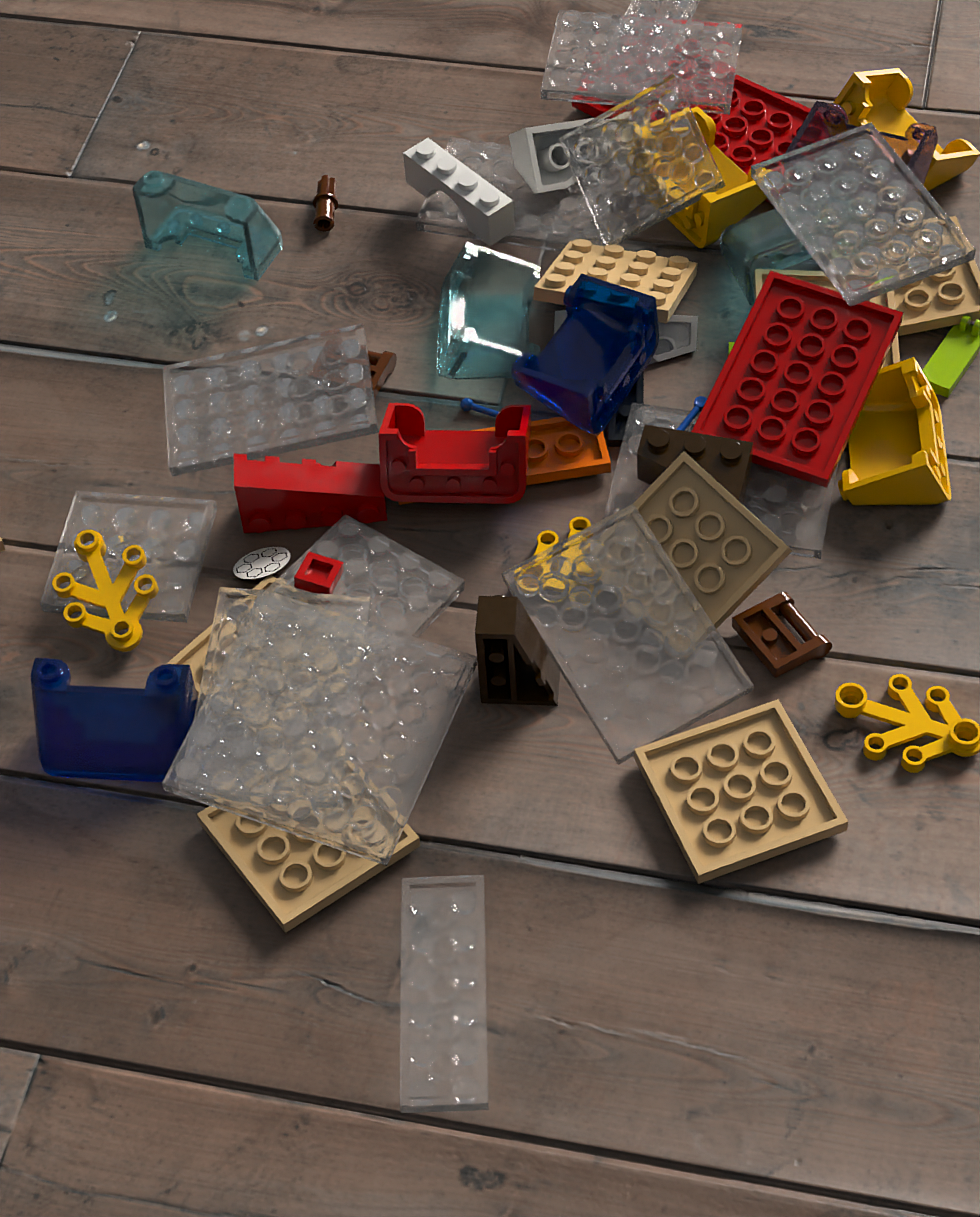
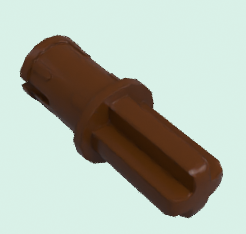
(325, 204)

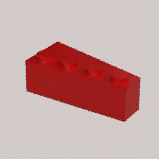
(306, 494)

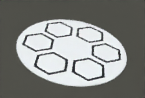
(261, 563)

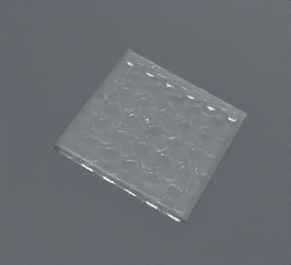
(322, 726)

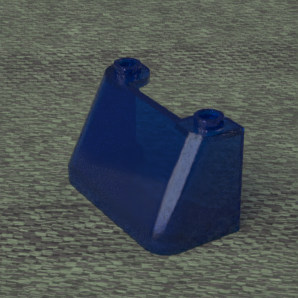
(593, 353)
(111, 729)

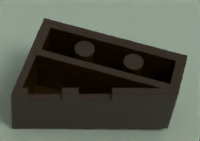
(723, 458)
(512, 655)

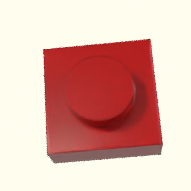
(318, 574)

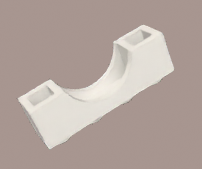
(484, 207)

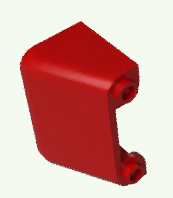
(454, 463)

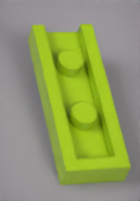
(953, 356)

